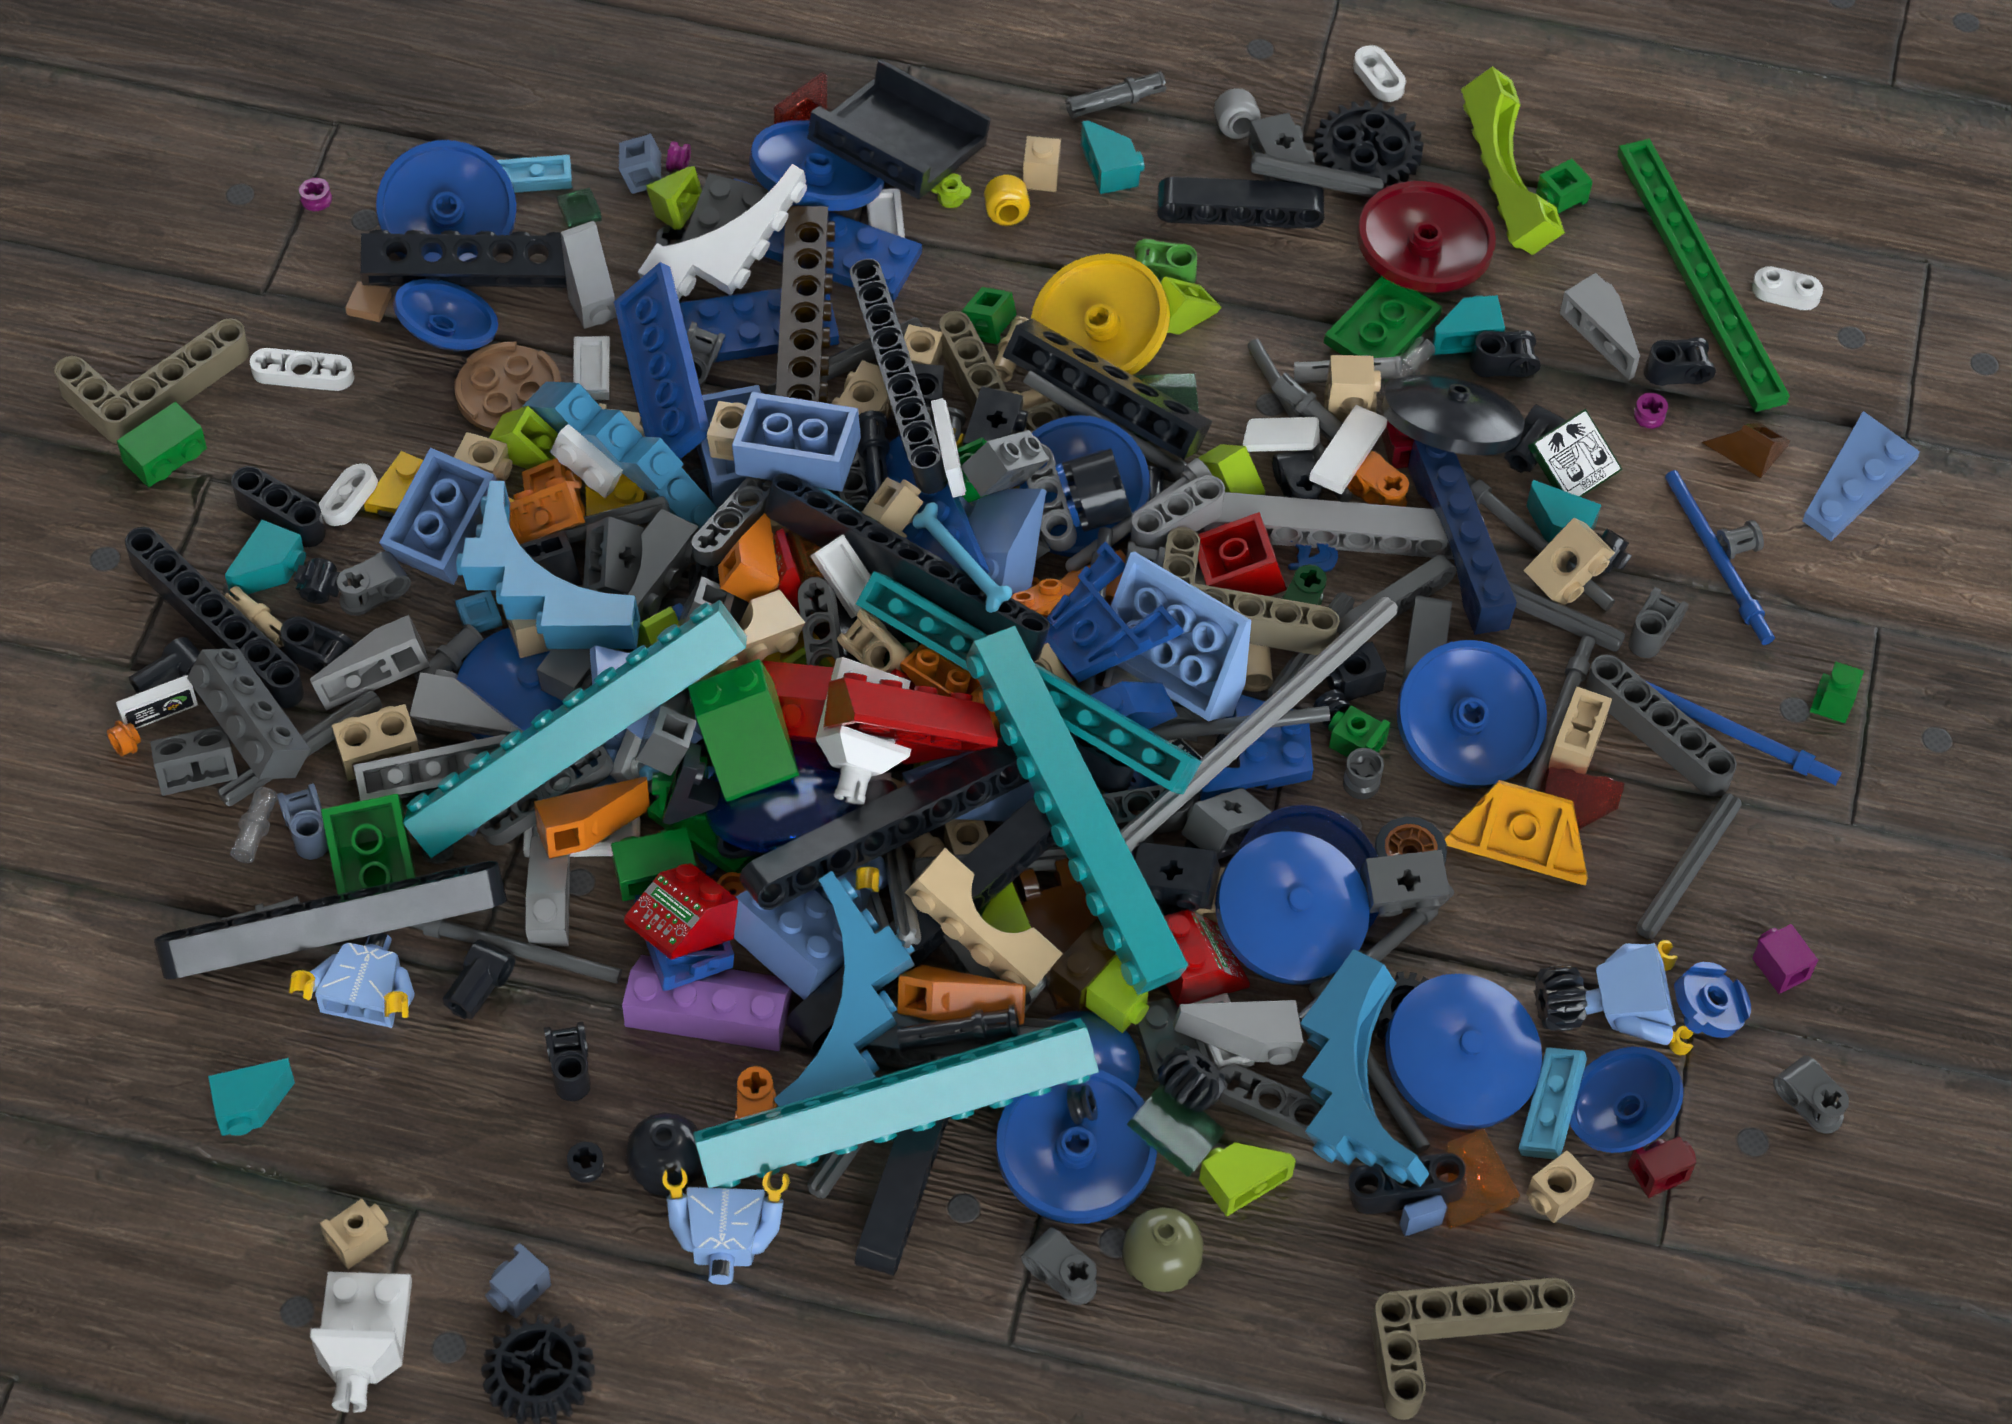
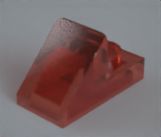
(803, 101)

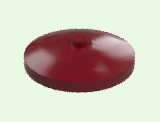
(1426, 236)

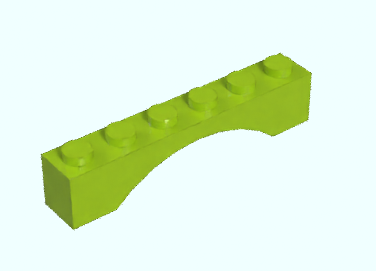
(1493, 112)

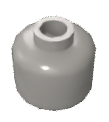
(1235, 112)

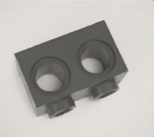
(193, 760)

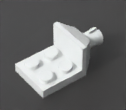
(854, 751)
(361, 1332)

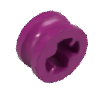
(678, 156)
(310, 200)
(1644, 416)

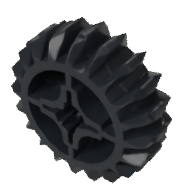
(565, 1382)

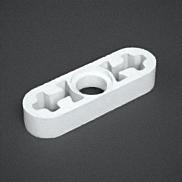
(291, 359)

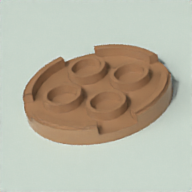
(500, 381)

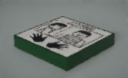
(1575, 455)

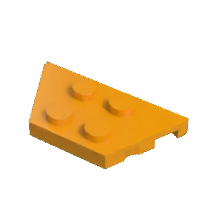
(1524, 831)

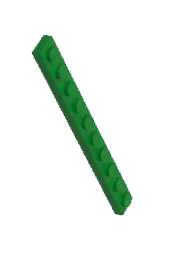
(1703, 276)

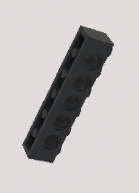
(482, 272)
(1107, 388)

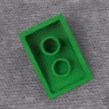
(744, 729)
(368, 843)

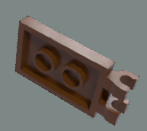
(1056, 912)

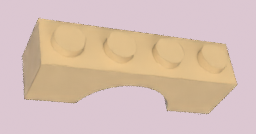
(770, 628)
(946, 896)

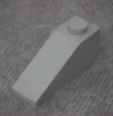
(587, 275)
(1600, 318)
(372, 663)
(452, 705)
(547, 897)
(1249, 1029)

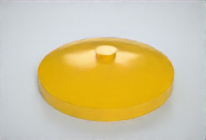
(1108, 308)

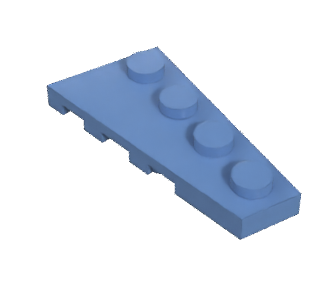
(1861, 472)

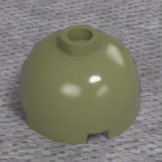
(1163, 1249)

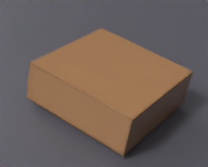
(368, 302)

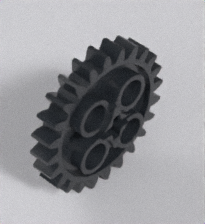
(1369, 143)

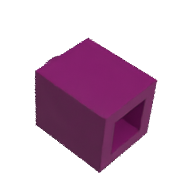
(1784, 958)

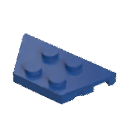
(691, 966)

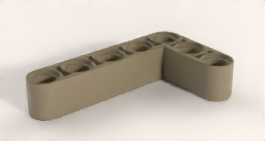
(974, 368)
(170, 381)
(1273, 620)
(1455, 1322)

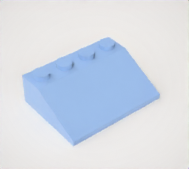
(1206, 662)

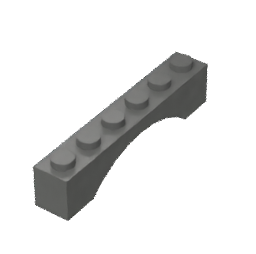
(663, 560)
(674, 721)

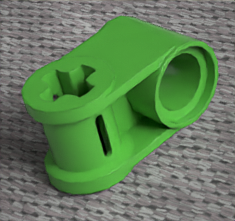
(1168, 259)

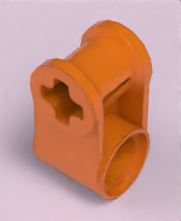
(1379, 482)
(751, 1103)

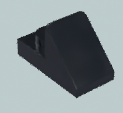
(689, 790)

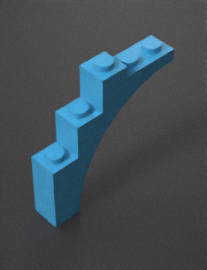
(642, 458)
(563, 612)
(862, 1013)
(1341, 1031)

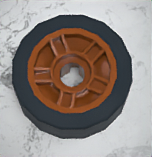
(1409, 836)

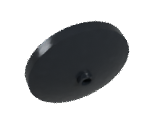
(1453, 414)

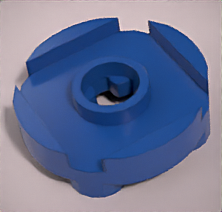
(1698, 1009)

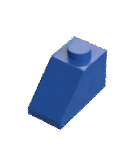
(1139, 701)

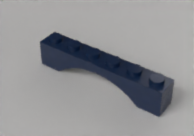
(1481, 577)

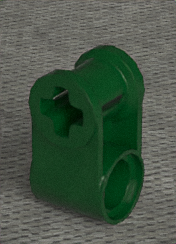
(1307, 585)

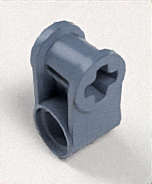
(304, 817)

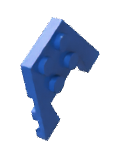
(1091, 634)
(1274, 760)

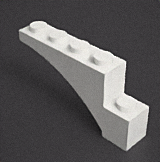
(729, 251)

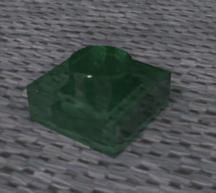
(579, 207)

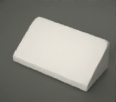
(1282, 434)

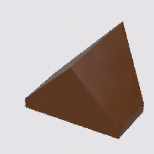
(1752, 447)

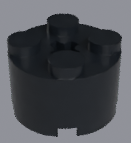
(1097, 489)

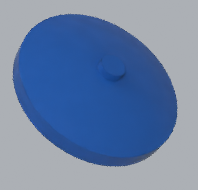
(828, 177)
(446, 189)
(1083, 435)
(507, 680)
(1471, 714)
(1292, 907)
(1463, 1051)
(1073, 1168)

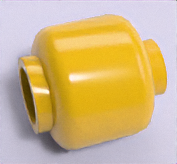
(1006, 200)

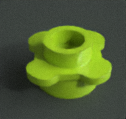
(951, 191)

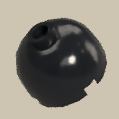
(662, 1144)

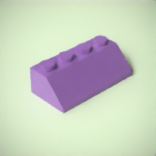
(720, 1008)

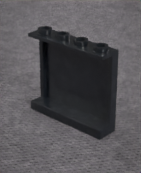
(901, 131)

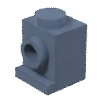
(639, 162)
(518, 1282)

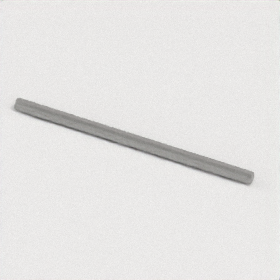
(1261, 720)

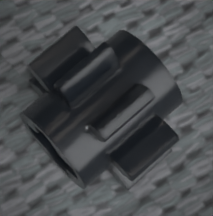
(1618, 545)
(317, 581)

